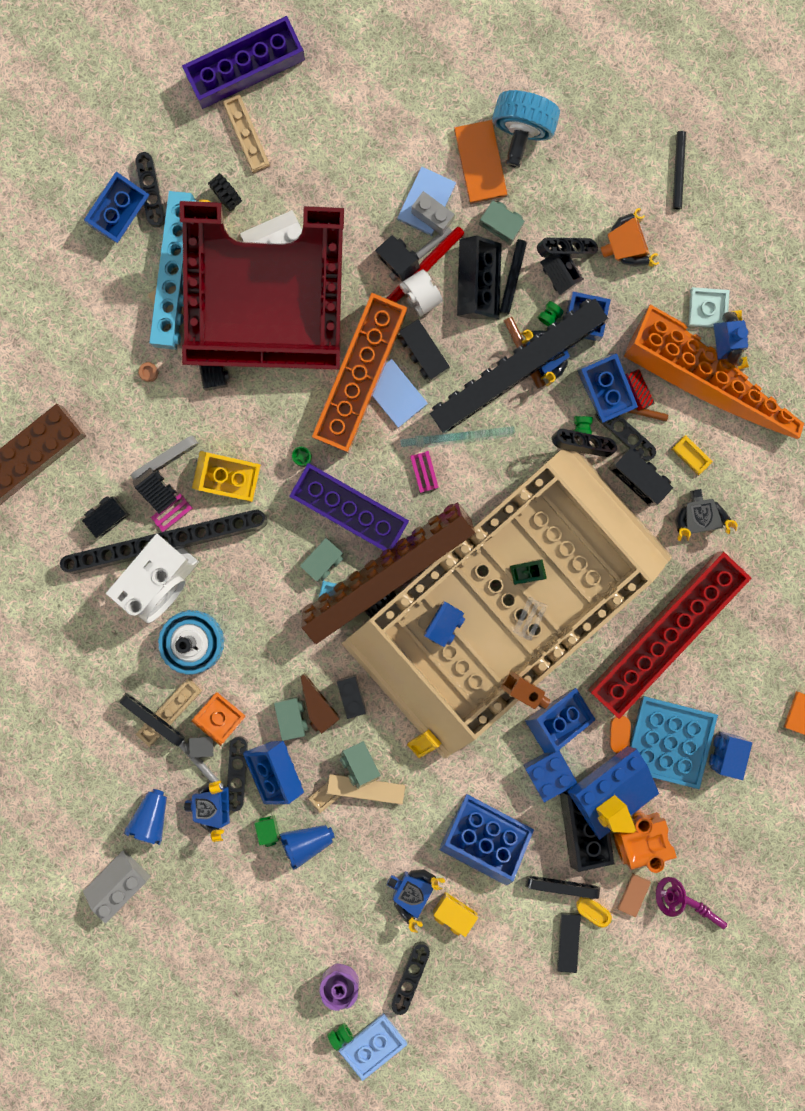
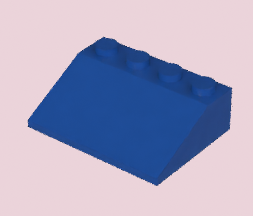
(623, 776)
(487, 840)

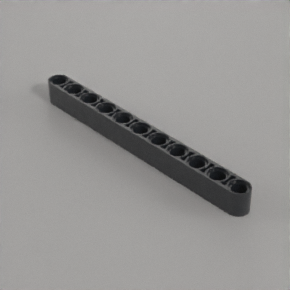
(117, 549)

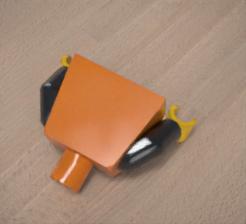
(629, 242)

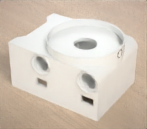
(155, 587)

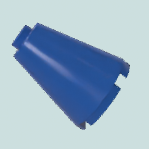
(149, 818)
(305, 843)

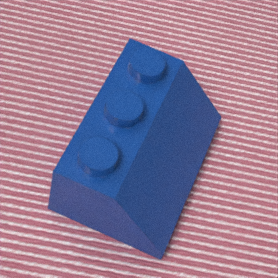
(116, 207)
(274, 773)

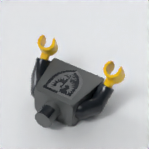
(702, 516)

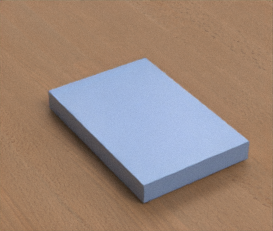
(434, 185)
(397, 395)
(373, 1047)

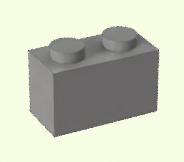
(432, 213)

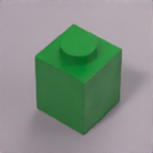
(267, 831)

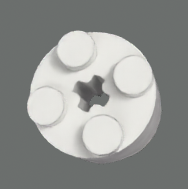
(421, 292)

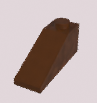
(319, 709)

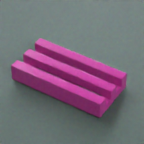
(428, 487)
(177, 518)

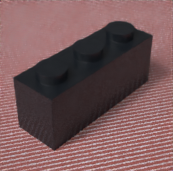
(423, 351)

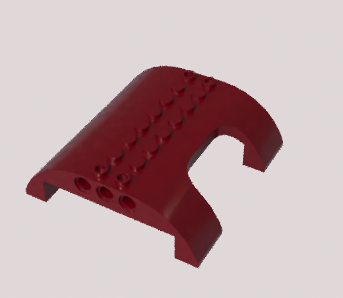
(261, 299)

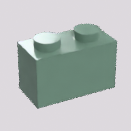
(502, 222)
(322, 560)
(290, 718)
(360, 765)

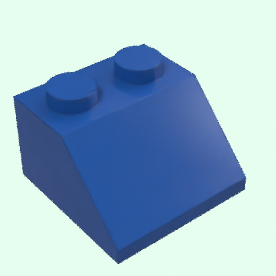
(444, 623)

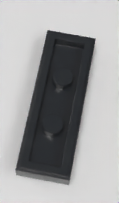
(568, 942)

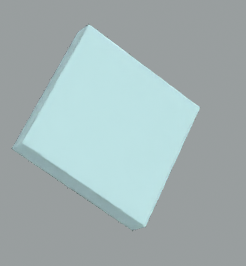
(707, 306)

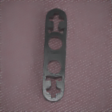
(152, 189)
(566, 243)
(623, 436)
(565, 440)
(151, 719)
(237, 773)
(562, 887)
(409, 977)

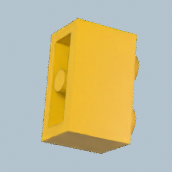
(455, 915)

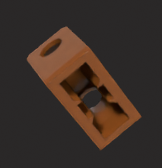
(525, 691)

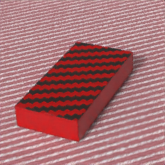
(639, 389)

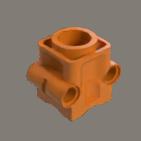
(647, 845)

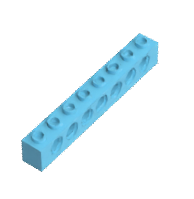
(165, 279)

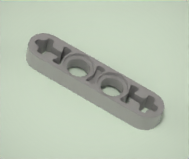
(168, 456)

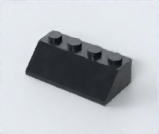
(479, 278)
(583, 846)

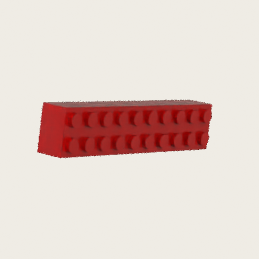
(669, 634)

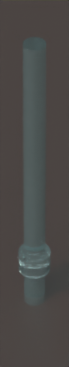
(419, 440)

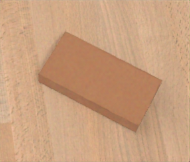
(634, 895)

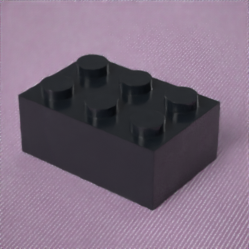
(641, 477)

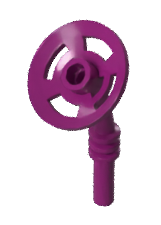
(675, 896)

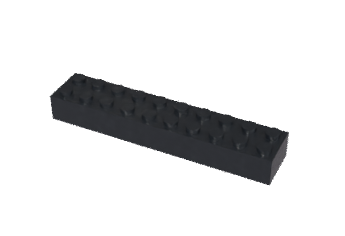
(519, 366)

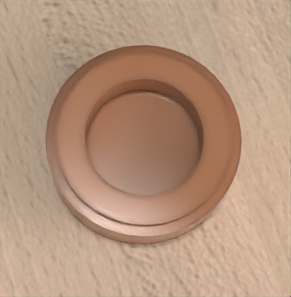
(148, 372)

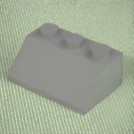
(115, 886)

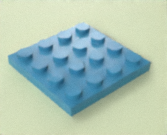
(673, 740)

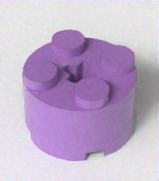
(346, 995)

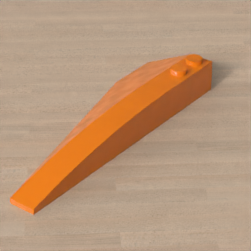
(680, 358)

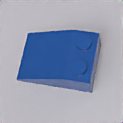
(607, 387)
(560, 721)

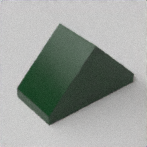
(528, 571)

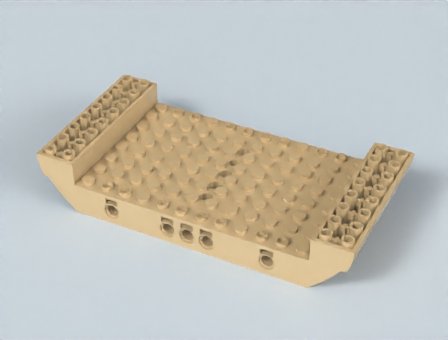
(594, 566)

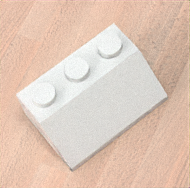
(277, 230)

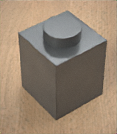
(199, 747)

